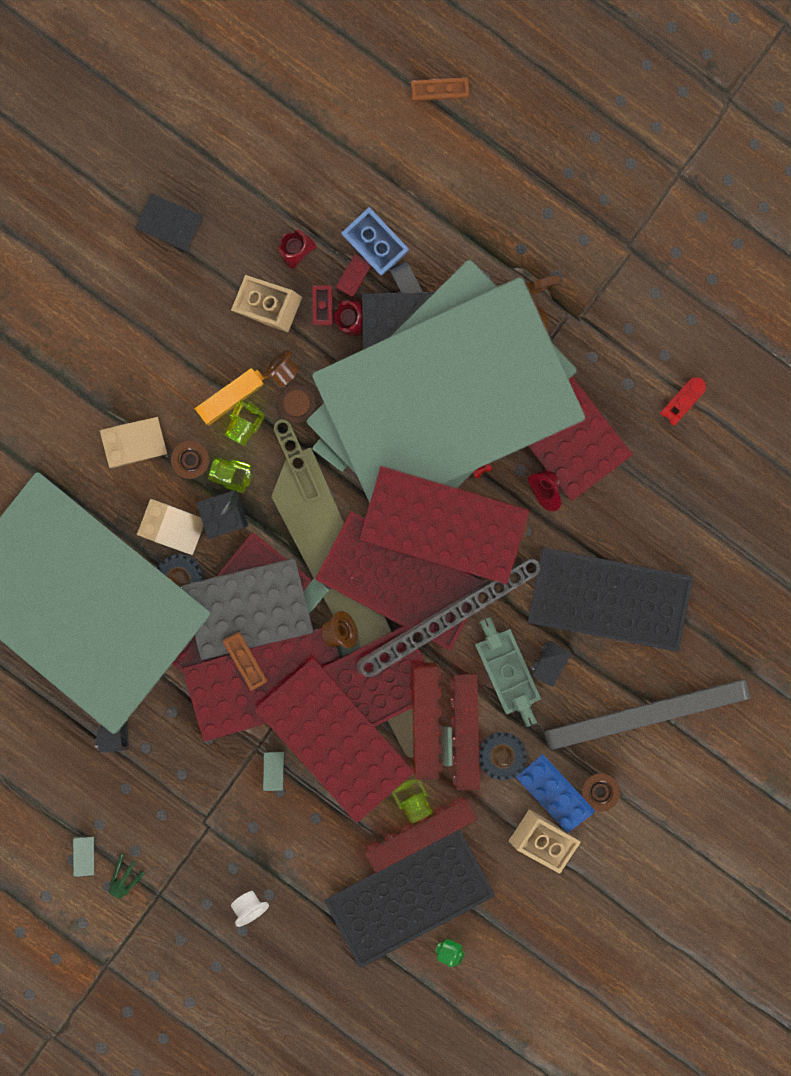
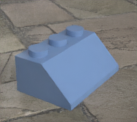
(375, 241)

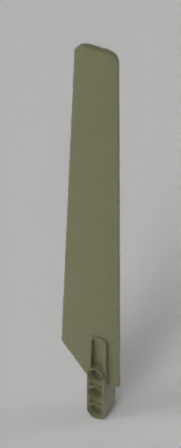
(314, 525)

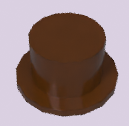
(281, 369)
(296, 403)
(190, 459)
(340, 631)
(601, 792)

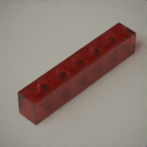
(425, 720)
(466, 731)
(416, 837)

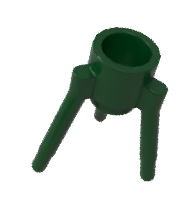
(118, 888)

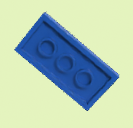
(555, 793)

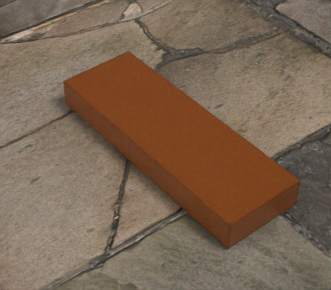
(440, 89)
(245, 661)

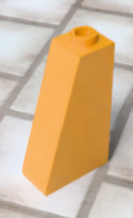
(229, 396)

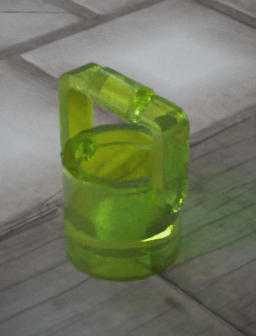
(239, 428)
(224, 472)
(415, 806)

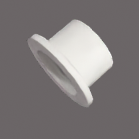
(248, 908)

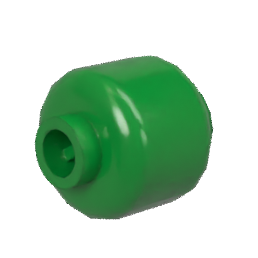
(450, 953)

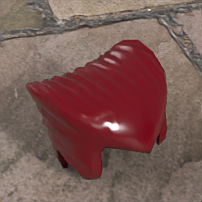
(295, 247)
(350, 317)

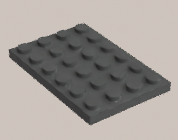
(258, 602)

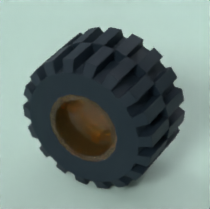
(181, 569)
(502, 756)

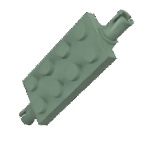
(508, 671)

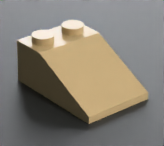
(267, 303)
(133, 442)
(171, 527)
(544, 841)

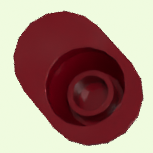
(545, 488)

